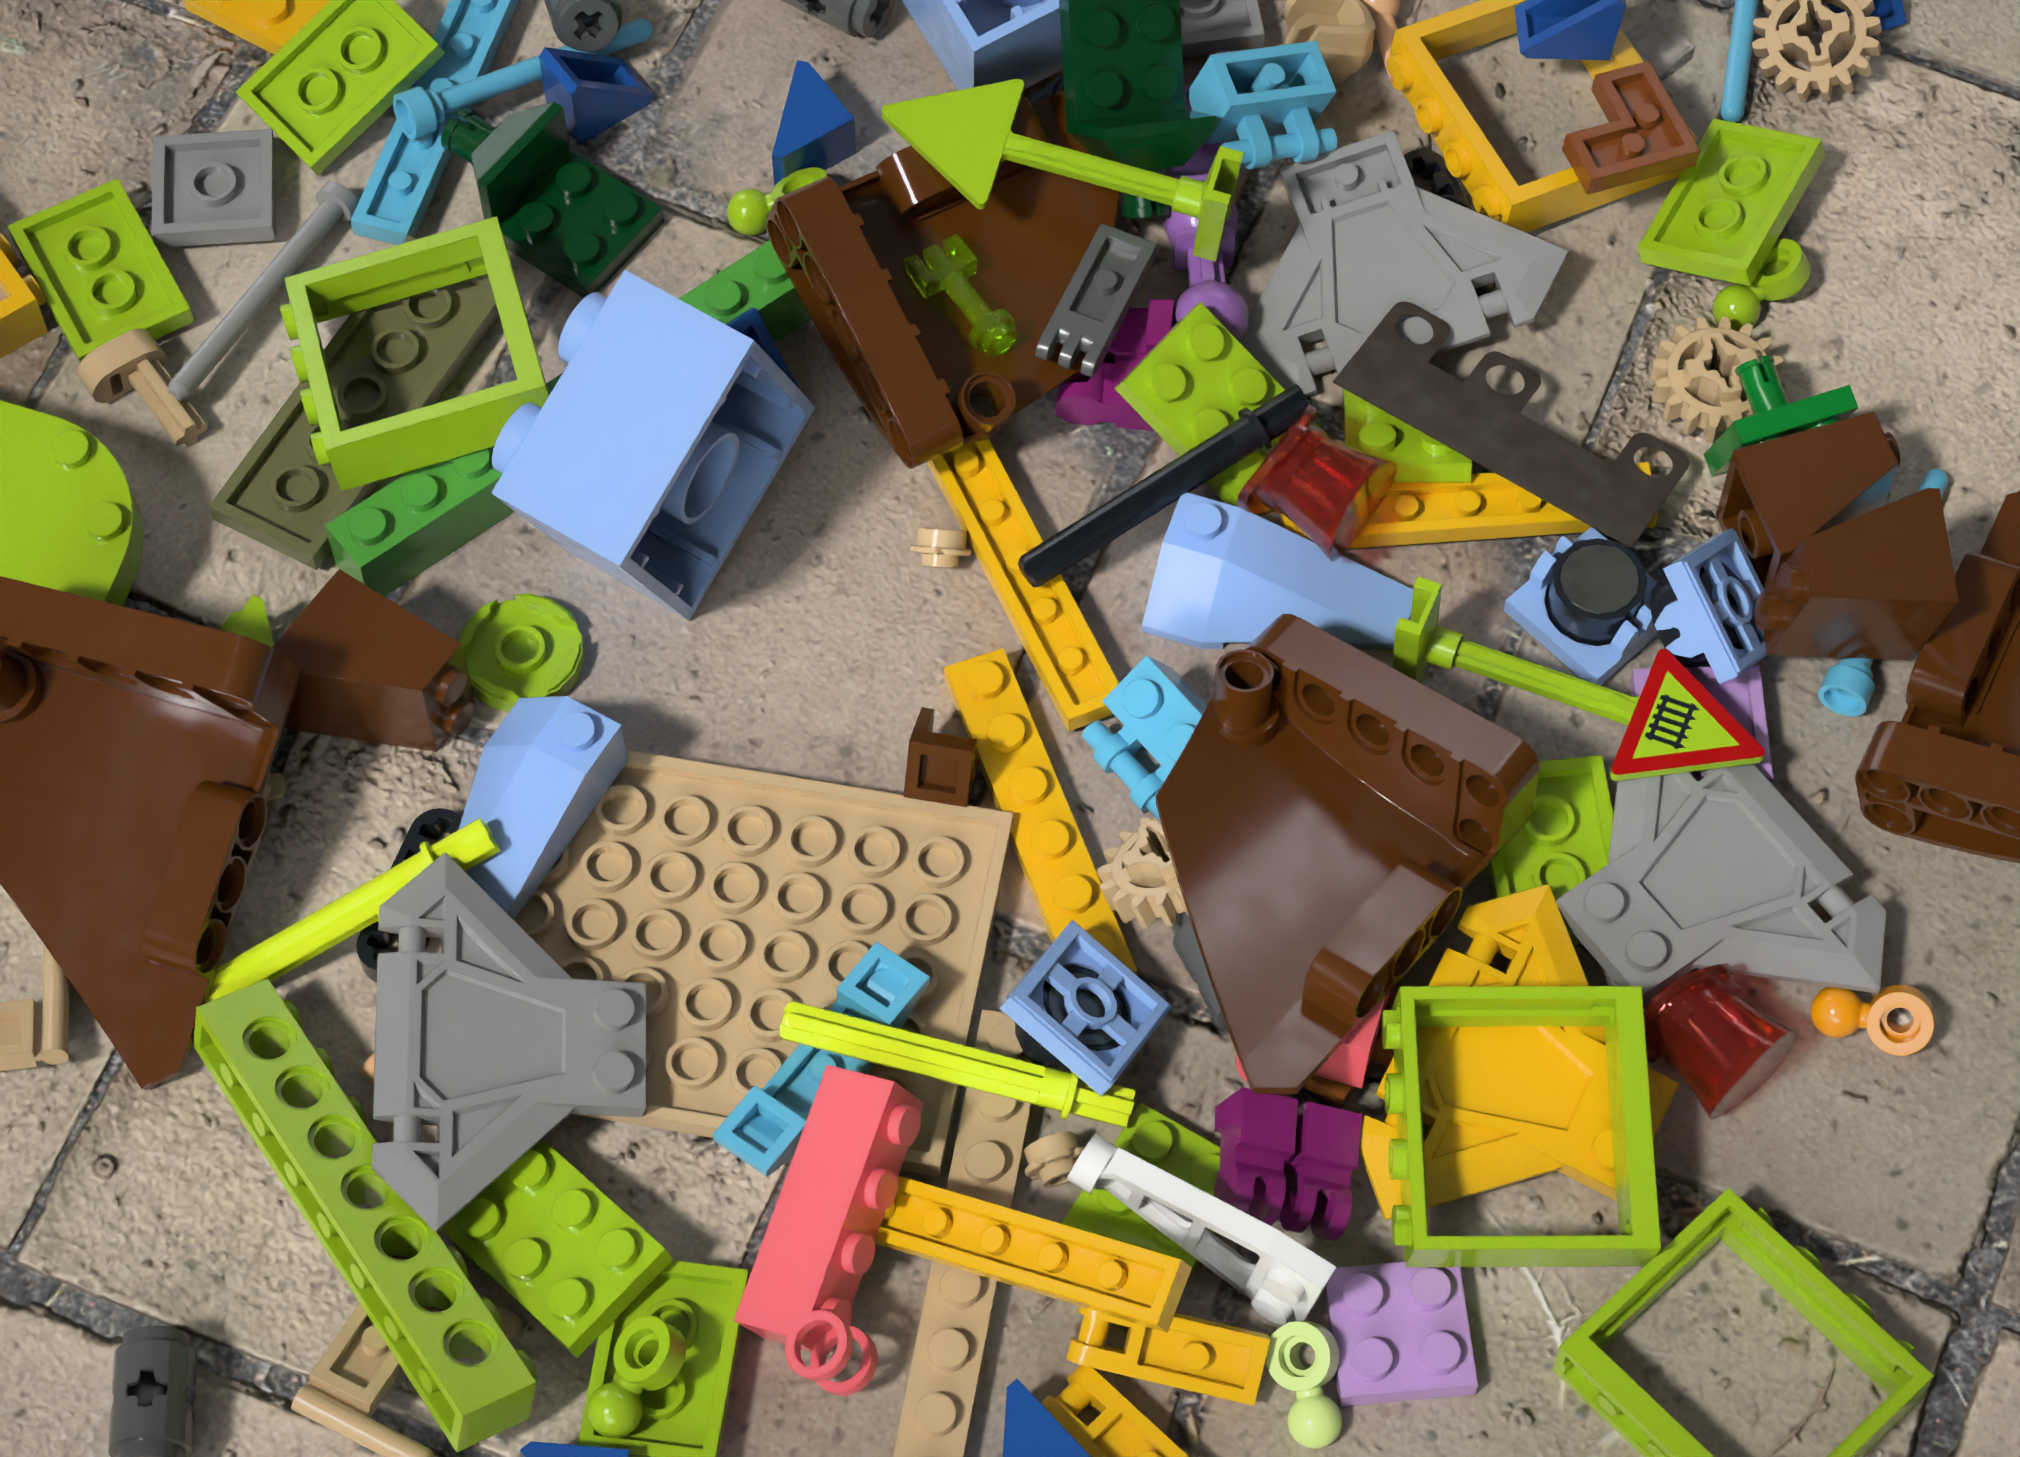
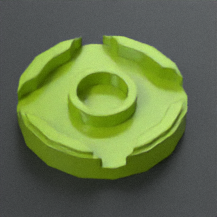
(522, 650)

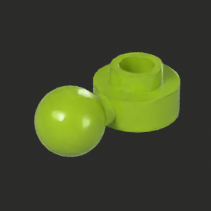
(750, 206)
(1779, 278)
(646, 1358)

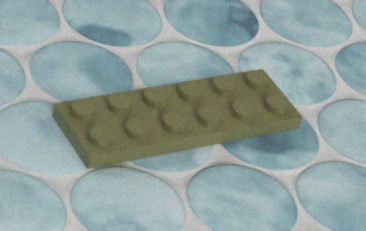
(378, 368)

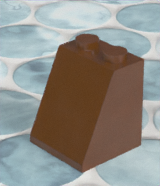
(1804, 486)
(1864, 585)
(375, 671)

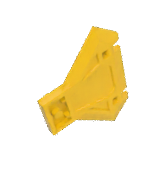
(1509, 1096)

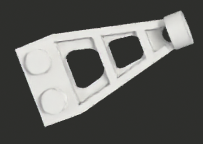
(1287, 1273)

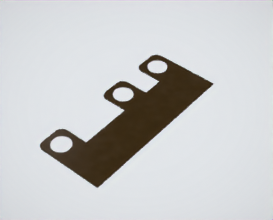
(1495, 435)

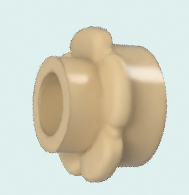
(940, 546)
(1052, 1158)

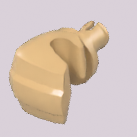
(1341, 30)

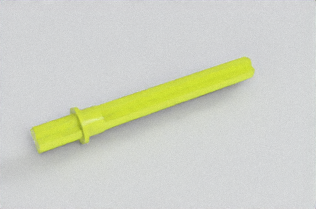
(346, 914)
(954, 1063)

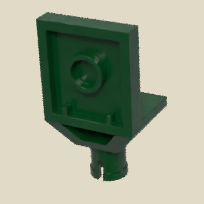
(1129, 88)
(550, 200)

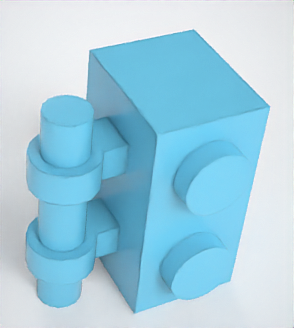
(1266, 95)
(1157, 714)

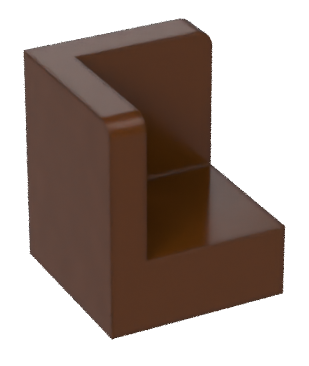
(939, 764)

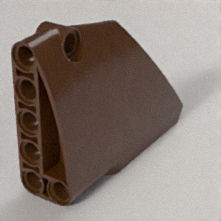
(914, 353)
(1955, 755)
(133, 802)
(1328, 836)

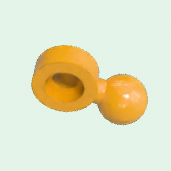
(1841, 1012)

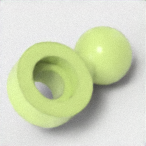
(1313, 1417)

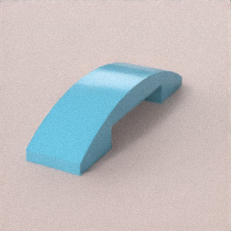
(771, 1119)

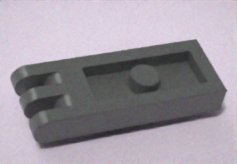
(1097, 299)

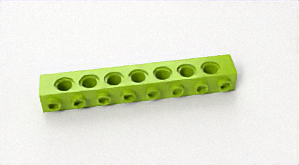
(463, 1398)

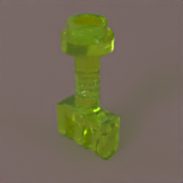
(991, 330)

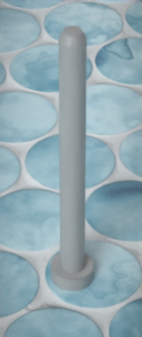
(335, 205)

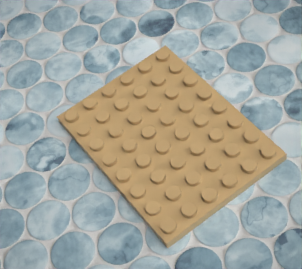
(761, 895)

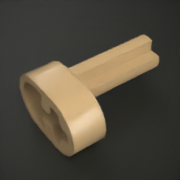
(138, 364)

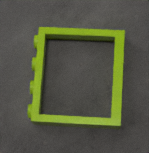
(388, 275)
(1633, 1150)
(1789, 1271)

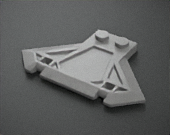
(1381, 242)
(1720, 879)
(487, 1043)

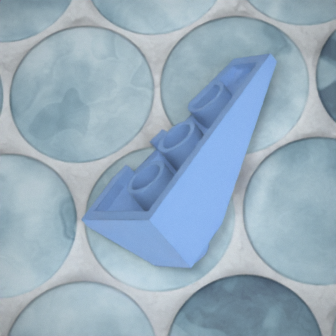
(1234, 573)
(537, 790)

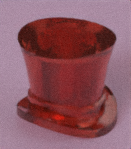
(1319, 485)
(1715, 1038)

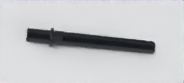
(1232, 444)

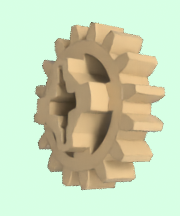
(1794, 43)
(1707, 387)
(1142, 877)

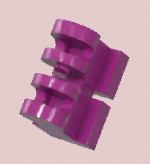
(1094, 399)
(1308, 1143)

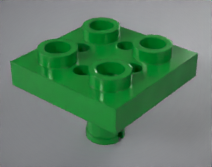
(1773, 413)

